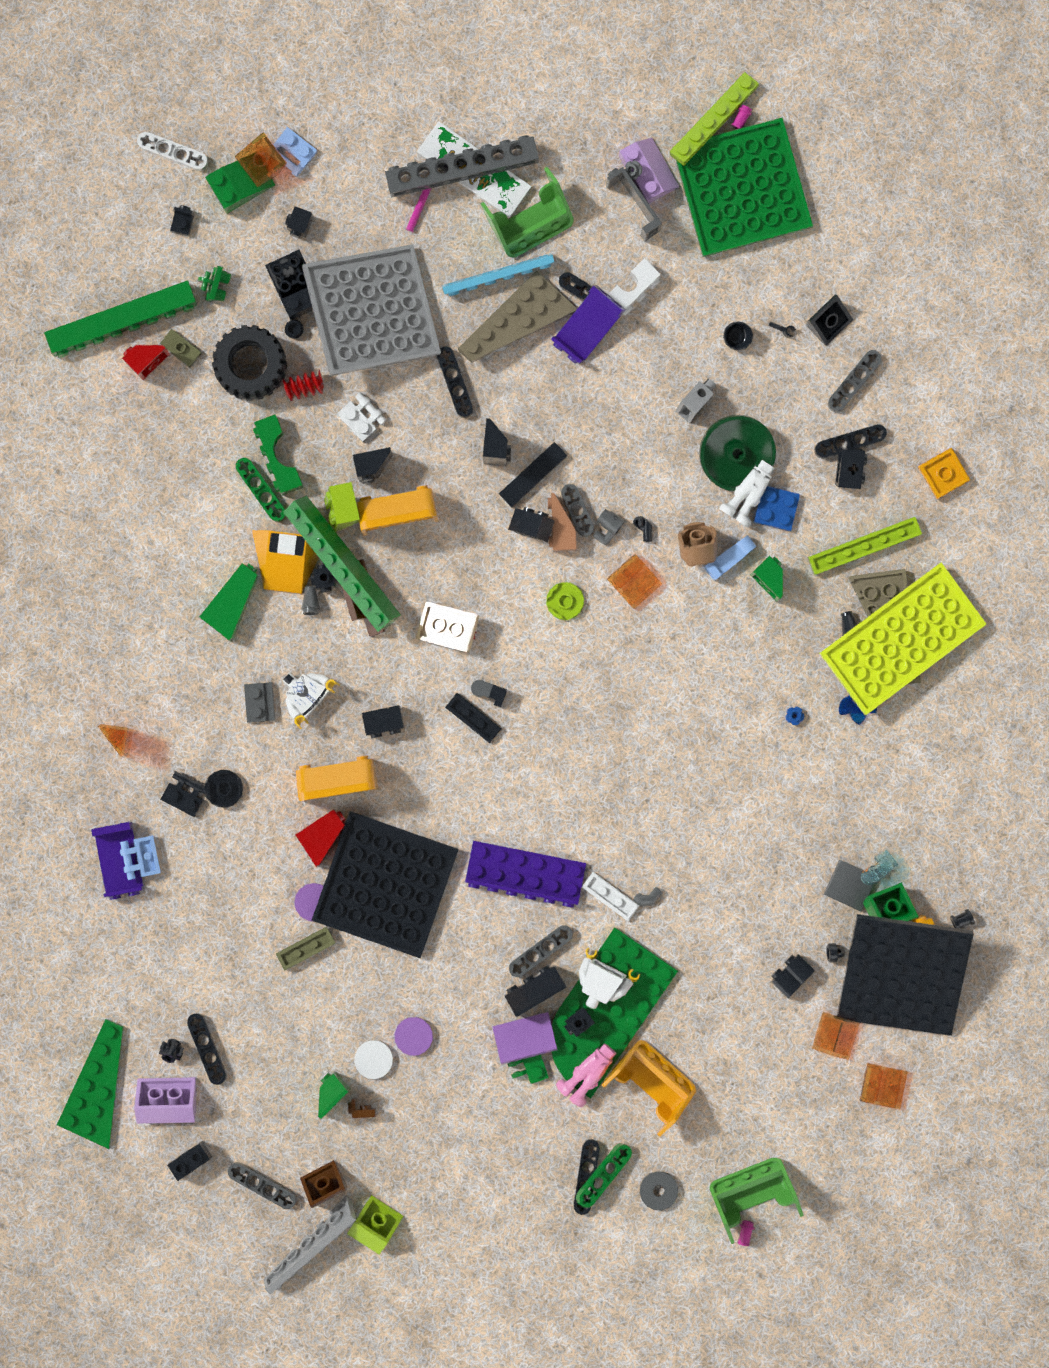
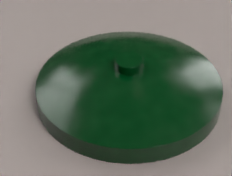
(734, 448)

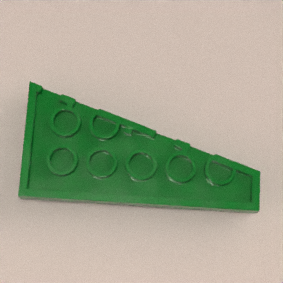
(94, 1095)

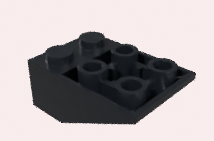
(291, 283)

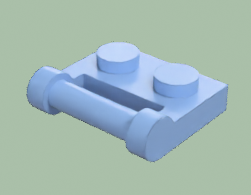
(297, 148)

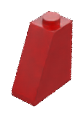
(321, 835)

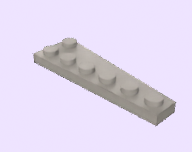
(341, 1218)

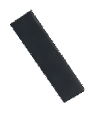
(533, 474)

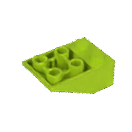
(342, 506)

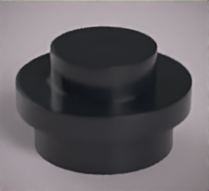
(294, 329)

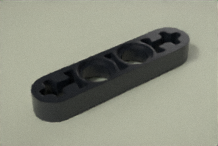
(457, 381)
(849, 438)
(204, 1049)
(584, 1176)

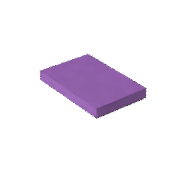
(524, 1038)

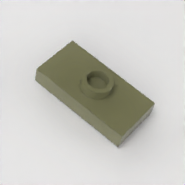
(180, 348)

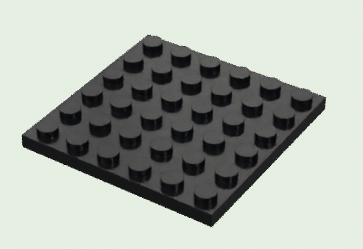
(385, 884)
(904, 974)

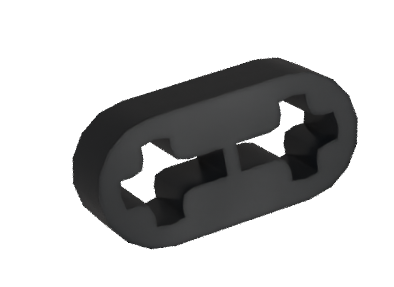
(577, 283)

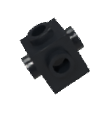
(323, 586)

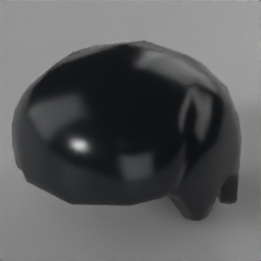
(738, 335)

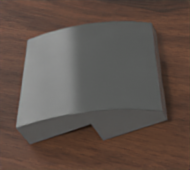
(847, 886)

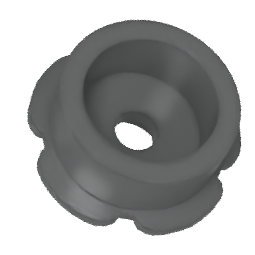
(637, 169)

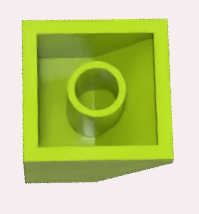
(375, 1225)

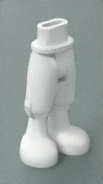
(751, 489)

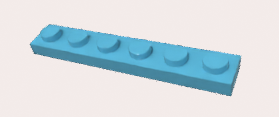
(505, 272)

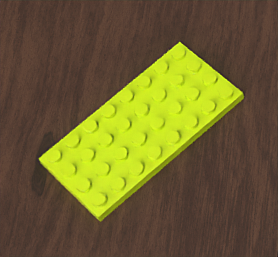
(902, 638)

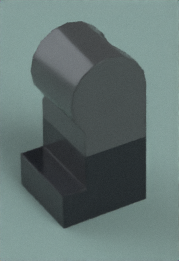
(482, 688)

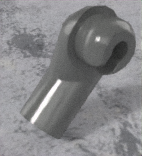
(648, 900)

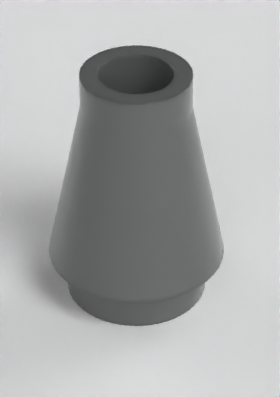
(310, 601)

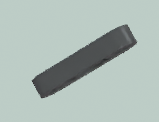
(588, 521)

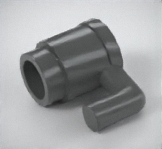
(610, 522)

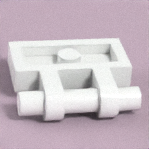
(357, 421)

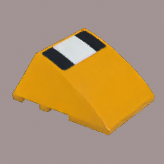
(284, 560)

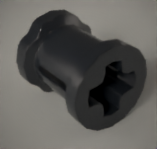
(962, 919)

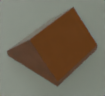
(323, 1184)

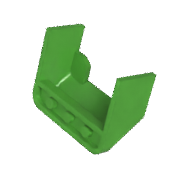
(535, 223)
(750, 1188)

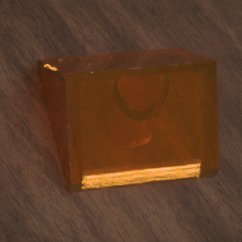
(261, 160)
(119, 738)
(835, 1035)

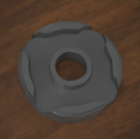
(670, 1190)

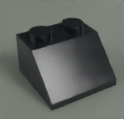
(371, 464)

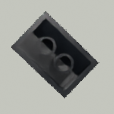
(496, 447)
(534, 990)

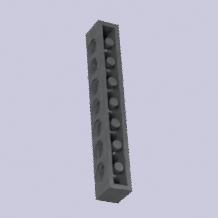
(472, 170)

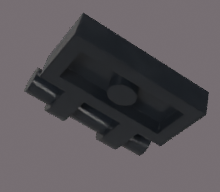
(182, 799)

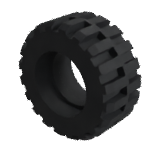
(234, 342)

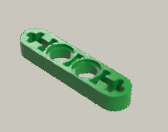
(262, 488)
(606, 1177)

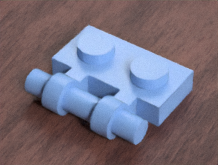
(146, 857)

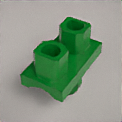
(218, 275)

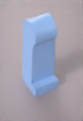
(730, 558)

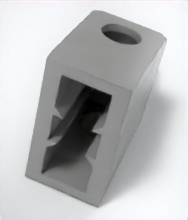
(696, 400)

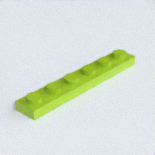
(714, 118)
(864, 545)

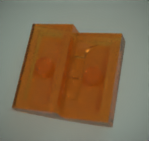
(634, 581)
(883, 1086)

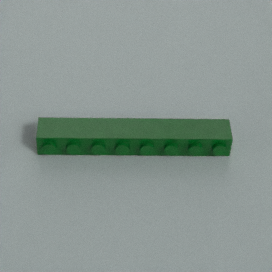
(120, 319)
(342, 563)

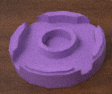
(307, 900)
(413, 1036)

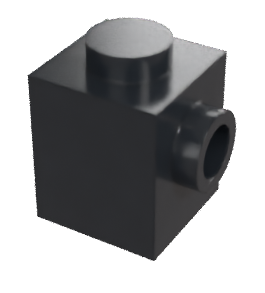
(299, 222)
(578, 1022)

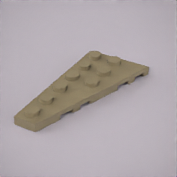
(523, 313)
(877, 589)

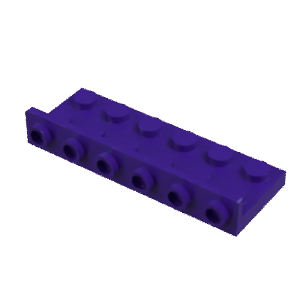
(525, 873)

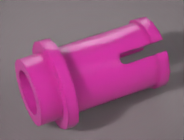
(742, 116)
(745, 1232)

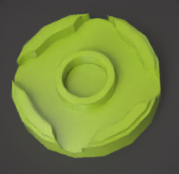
(565, 608)

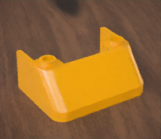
(396, 509)
(336, 779)
(657, 1079)

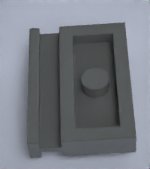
(259, 702)

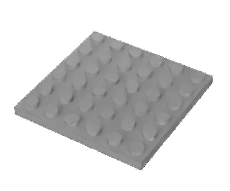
(371, 310)

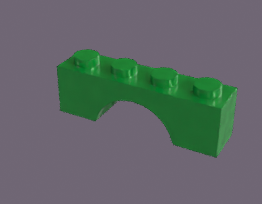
(269, 433)

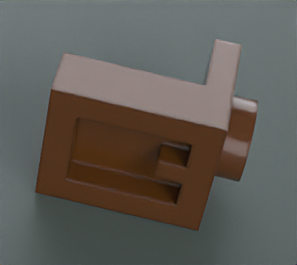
(365, 1111)

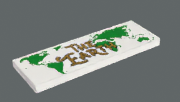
(500, 190)

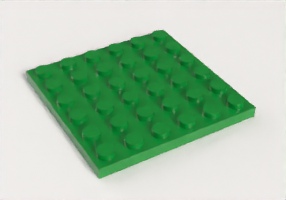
(744, 188)

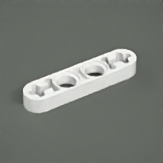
(173, 149)

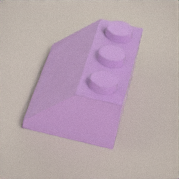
(656, 176)
(165, 1100)

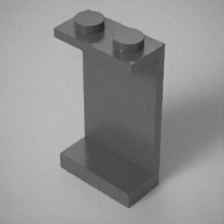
(655, 224)

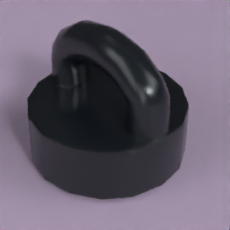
(832, 952)

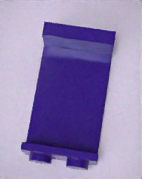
(588, 325)
(112, 863)

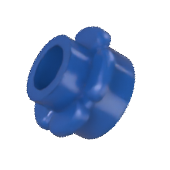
(790, 712)

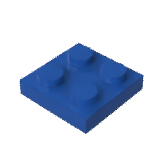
(777, 508)

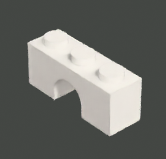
(645, 277)

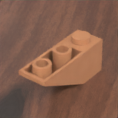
(563, 531)

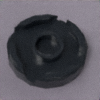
(223, 788)

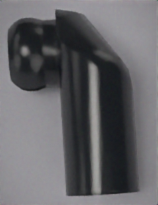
(645, 526)

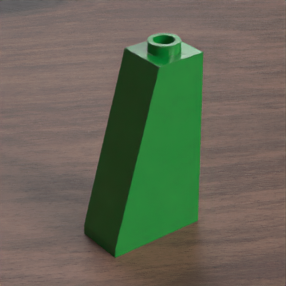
(231, 601)

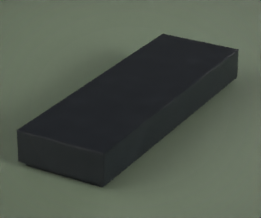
(473, 718)

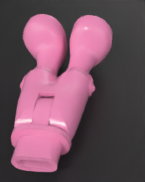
(590, 1071)

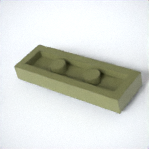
(305, 948)

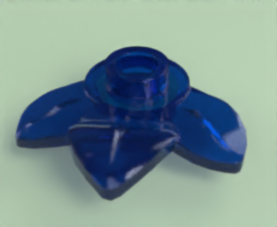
(848, 706)

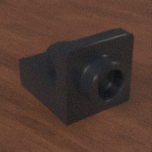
(182, 220)

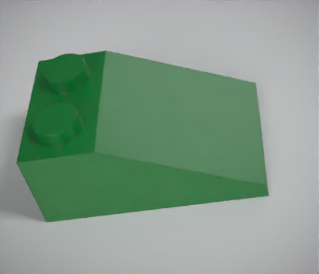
(234, 186)

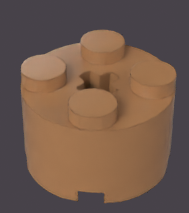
(698, 544)

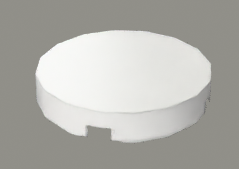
(373, 1059)

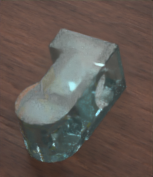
(876, 872)

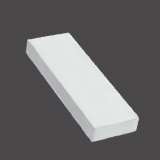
(610, 896)

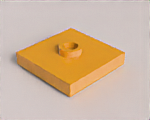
(944, 473)

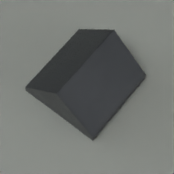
(829, 320)

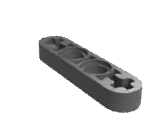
(852, 379)
(542, 953)
(260, 1188)

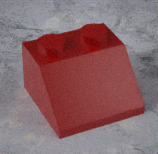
(145, 358)

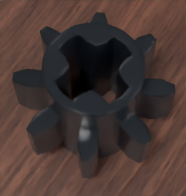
(171, 1050)

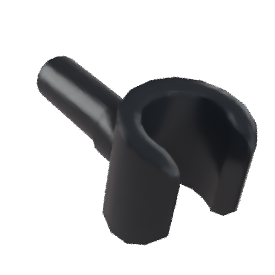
(783, 329)

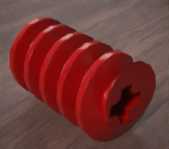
(304, 385)

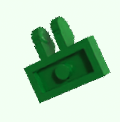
(533, 1068)

